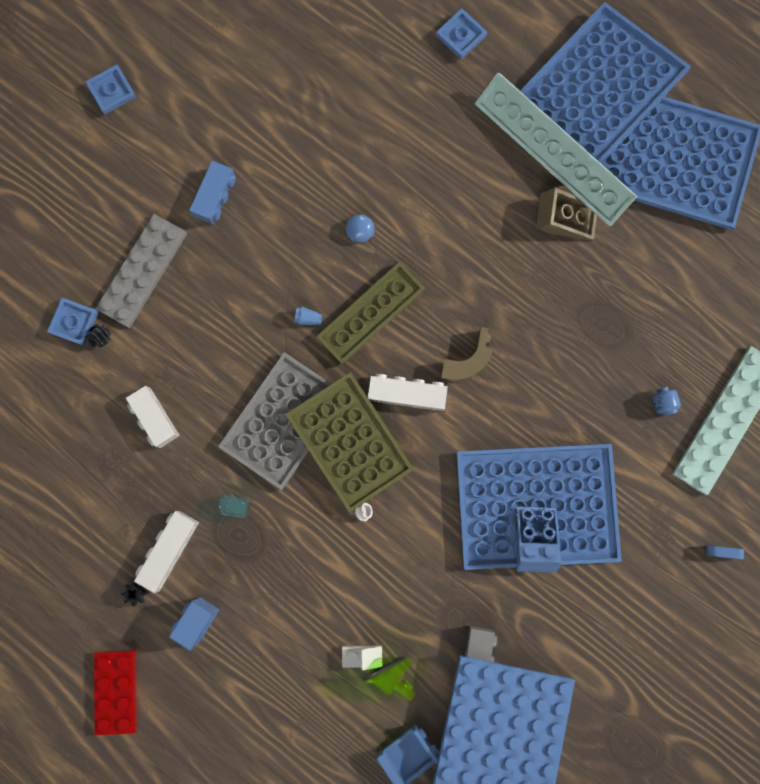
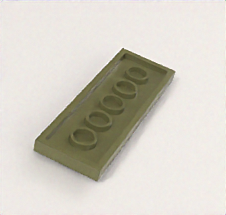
(371, 313)

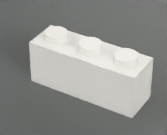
(152, 417)

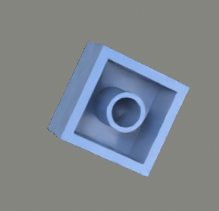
(194, 623)

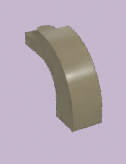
(463, 370)

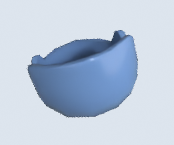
(360, 228)

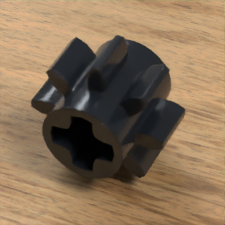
(98, 335)
(130, 591)

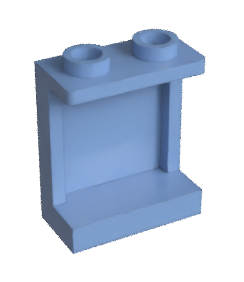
(408, 756)

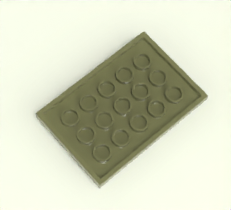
(349, 442)

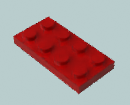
(115, 692)

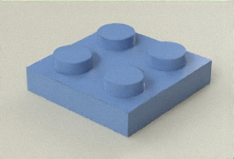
(461, 33)
(111, 89)
(72, 321)

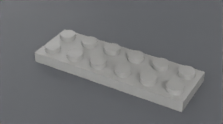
(141, 271)

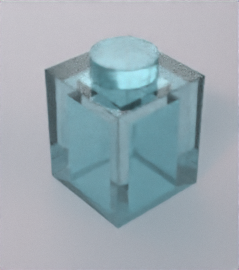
(234, 506)

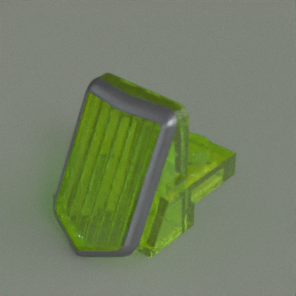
(389, 677)

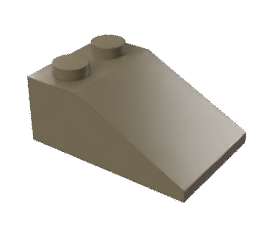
(565, 215)

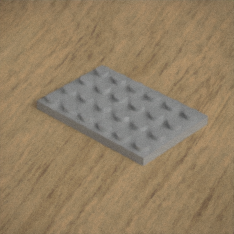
(263, 434)

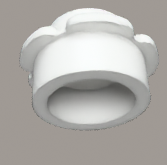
(364, 512)

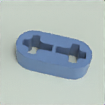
(724, 552)

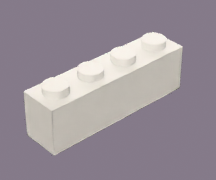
(407, 393)
(166, 551)

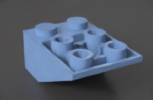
(537, 540)

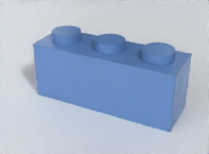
(213, 193)

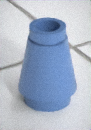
(307, 317)

